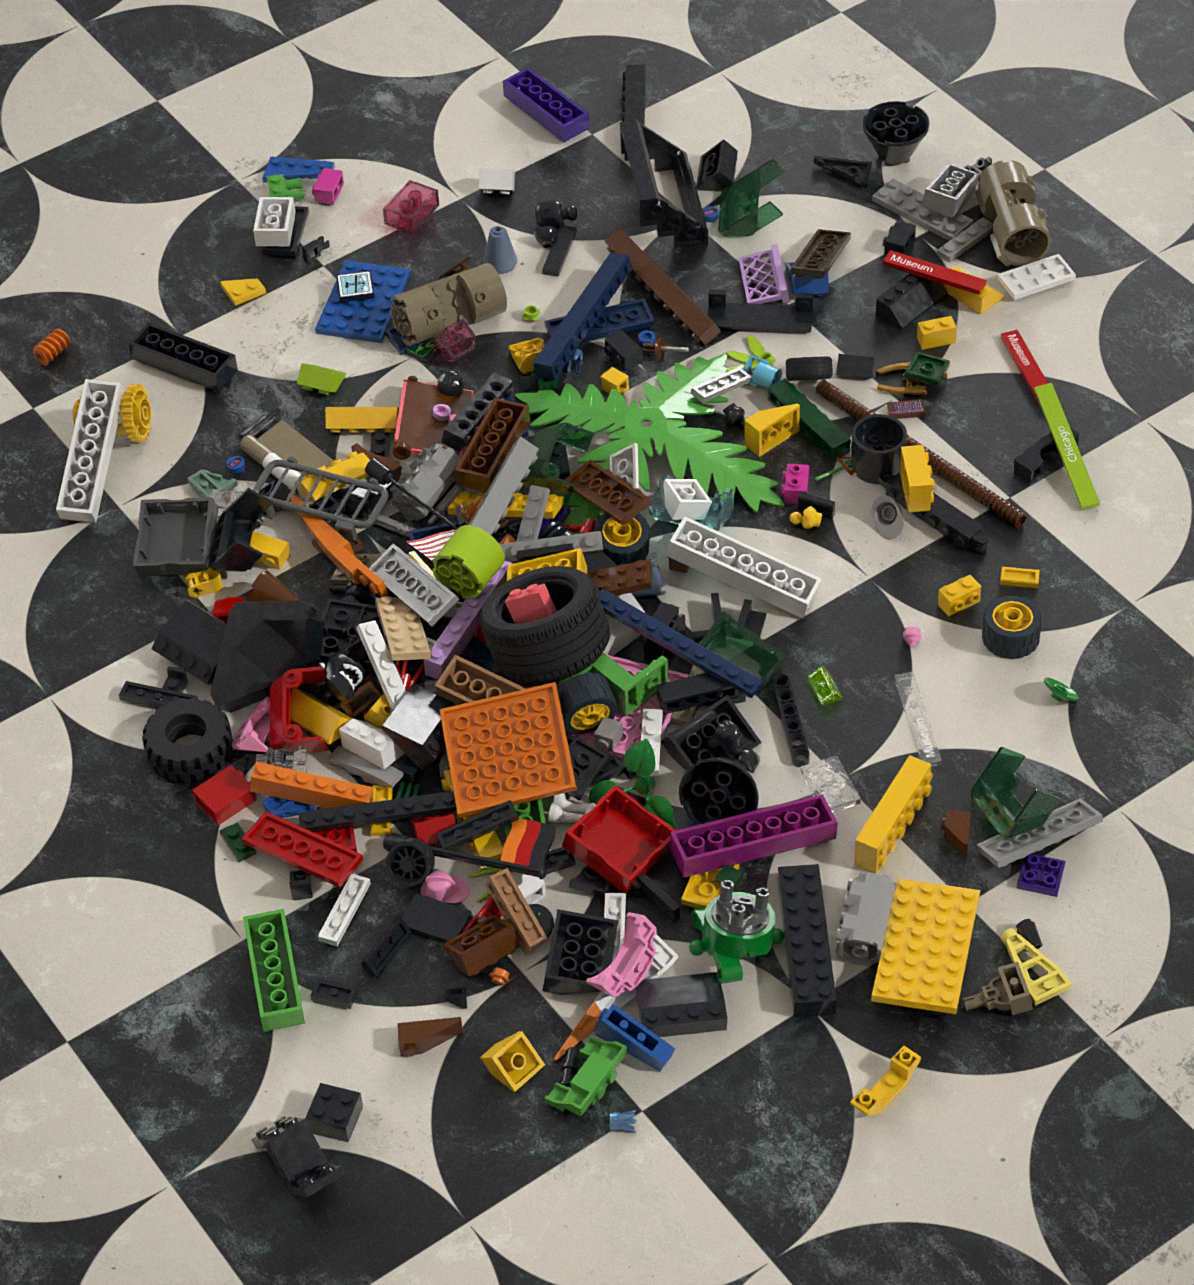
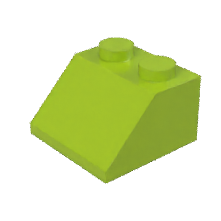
(320, 377)

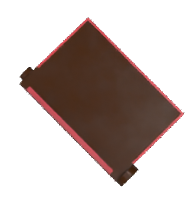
(415, 423)

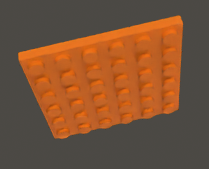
(507, 749)

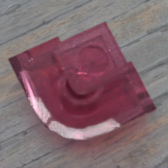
(455, 342)

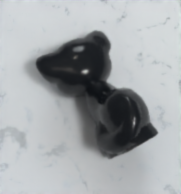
(728, 738)

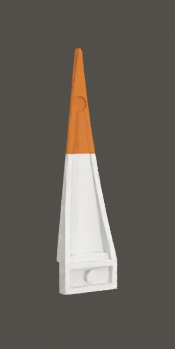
(662, 960)

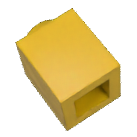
(614, 379)

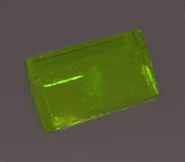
(824, 686)

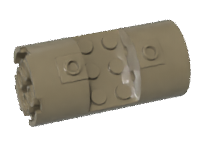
(1019, 226)
(435, 306)

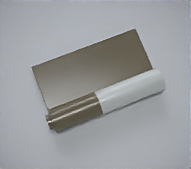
(281, 443)

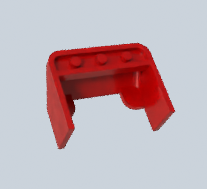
(283, 733)

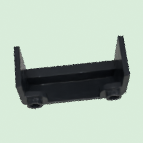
(234, 531)

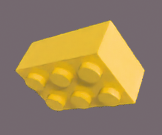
(916, 478)

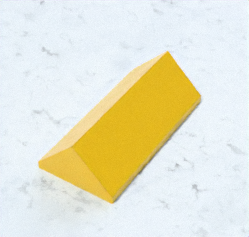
(316, 716)

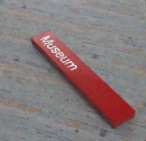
(934, 272)
(1024, 360)

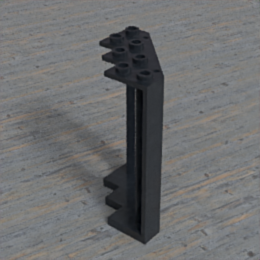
(645, 145)

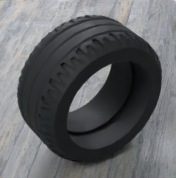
(809, 368)

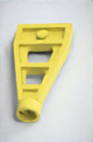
(1045, 987)

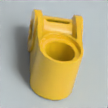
(205, 581)

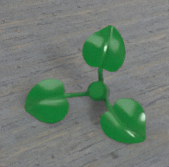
(639, 759)

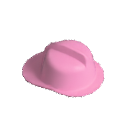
(445, 888)

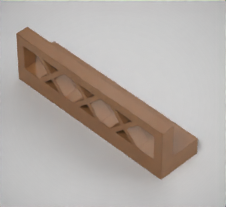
(515, 910)

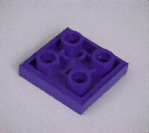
(1041, 874)

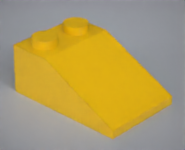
(771, 427)

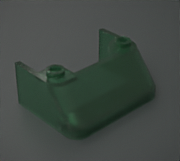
(545, 473)
(995, 797)

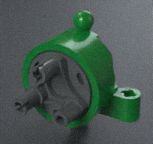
(735, 928)

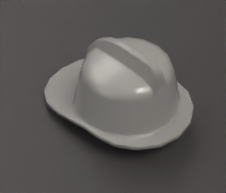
(887, 517)

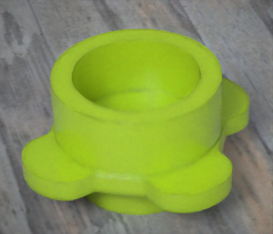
(531, 313)

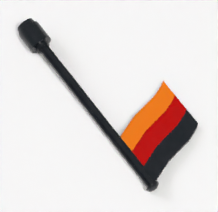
(522, 851)

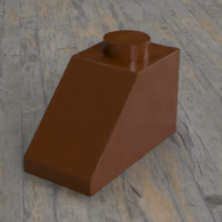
(957, 829)

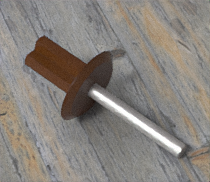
(660, 348)

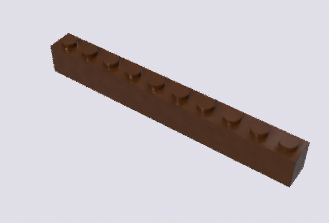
(664, 288)

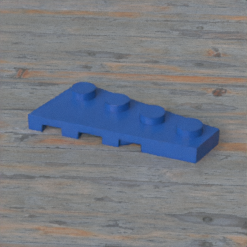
(295, 168)

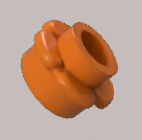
(499, 976)

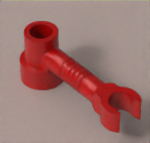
(582, 528)

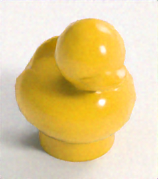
(810, 518)

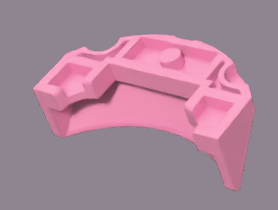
(254, 729)
(632, 959)

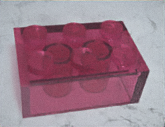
(411, 207)

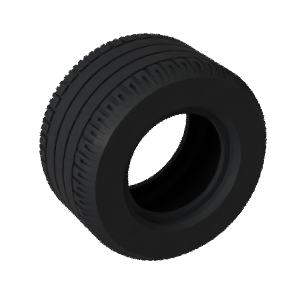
(554, 645)

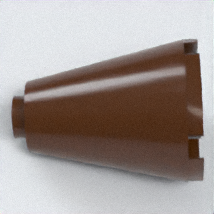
(269, 588)

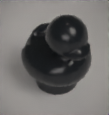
(734, 414)

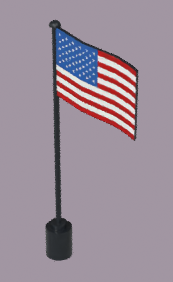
(427, 546)

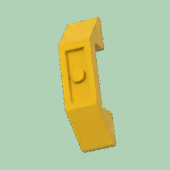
(890, 1085)

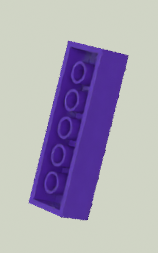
(546, 104)

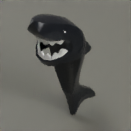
(343, 666)

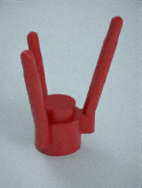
(407, 682)
(489, 909)

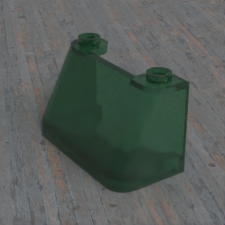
(744, 649)

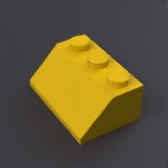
(979, 303)

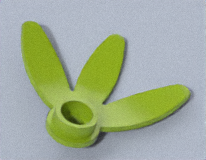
(757, 350)

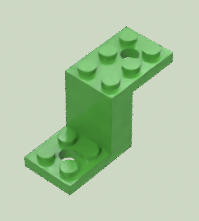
(627, 689)

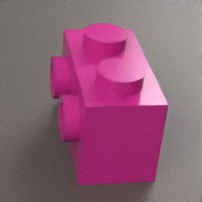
(328, 186)
(796, 481)

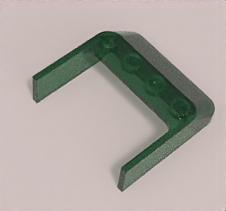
(740, 200)

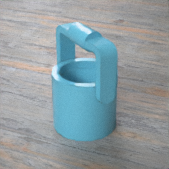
(764, 374)

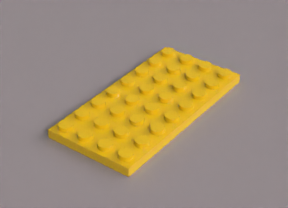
(926, 946)

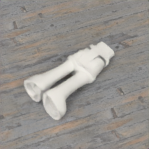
(565, 811)

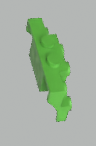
(592, 1077)

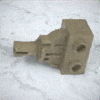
(1003, 992)

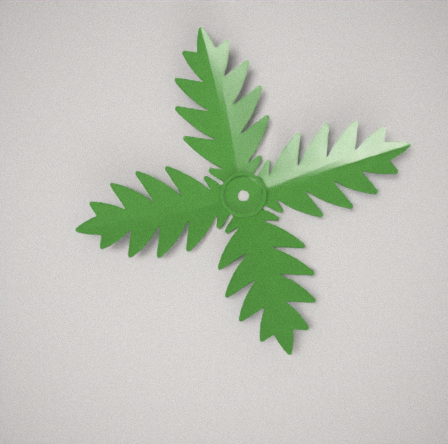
(662, 412)

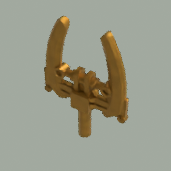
(920, 387)

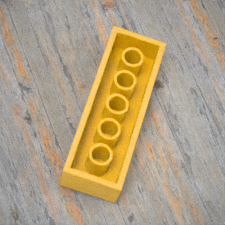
(893, 814)

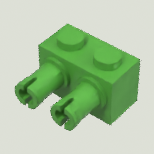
(279, 187)

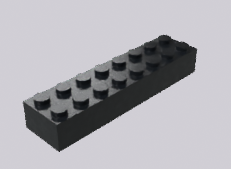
(806, 941)

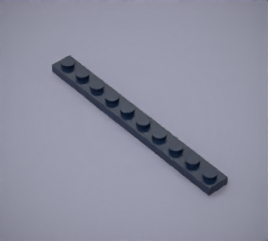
(680, 644)

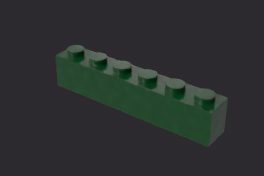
(812, 421)

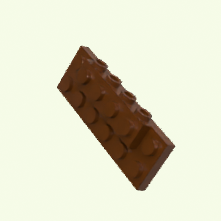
(608, 492)

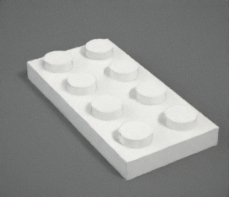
(1036, 277)

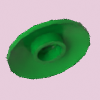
(1060, 690)

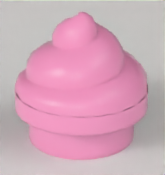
(912, 635)

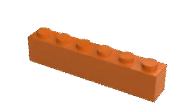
(307, 787)

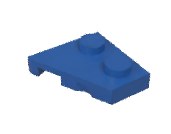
(285, 808)

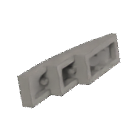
(368, 771)

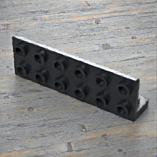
(761, 316)

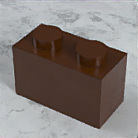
(364, 696)

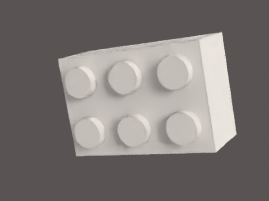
(274, 221)

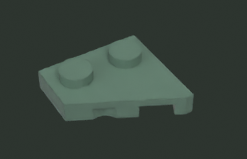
(204, 482)

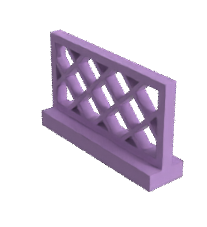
(776, 270)

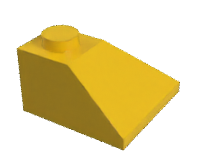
(513, 1061)

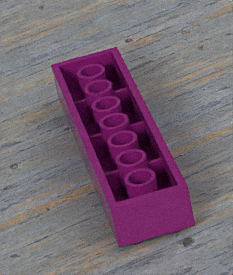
(753, 835)

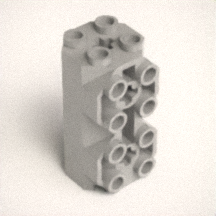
(427, 480)
(865, 918)

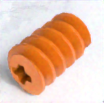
(51, 346)

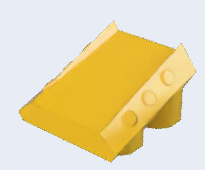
(525, 353)

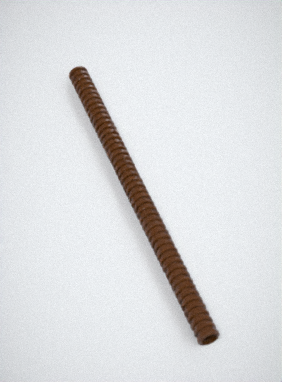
(938, 464)

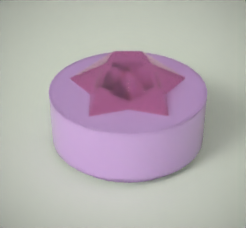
(441, 412)

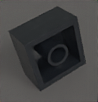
(334, 1112)

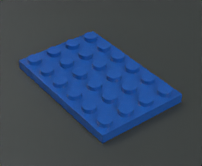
(366, 317)

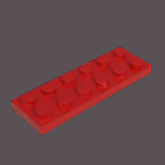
(302, 849)

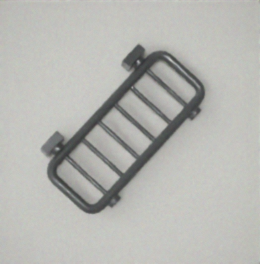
(344, 526)

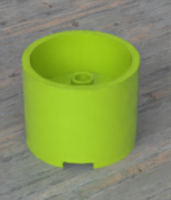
(468, 561)

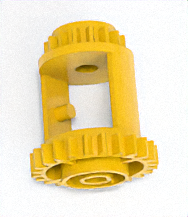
(134, 414)

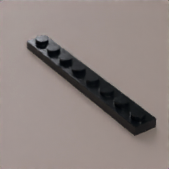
(378, 811)

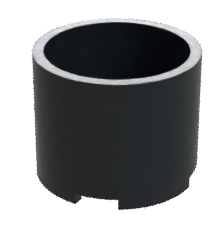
(877, 447)

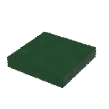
(927, 369)

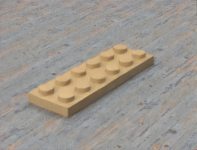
(402, 630)

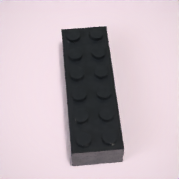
(183, 356)

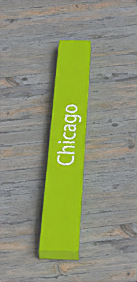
(1067, 446)

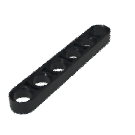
(788, 720)

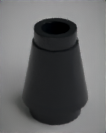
(1029, 932)

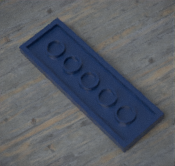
(614, 318)

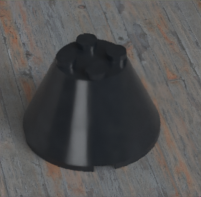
(895, 130)
(717, 790)

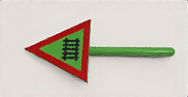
(846, 464)

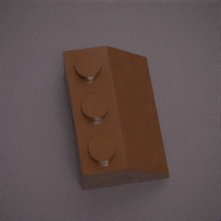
(482, 945)

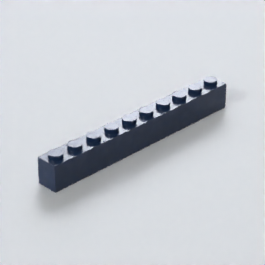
(582, 315)

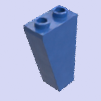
(641, 1042)

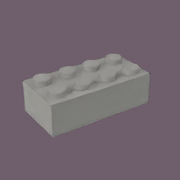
(950, 190)

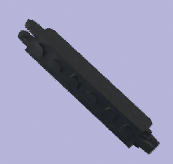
(942, 517)

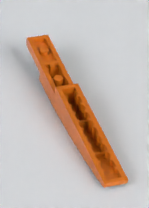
(340, 552)

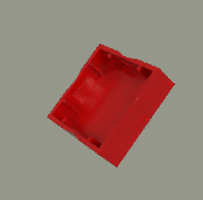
(619, 839)

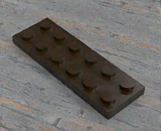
(820, 253)

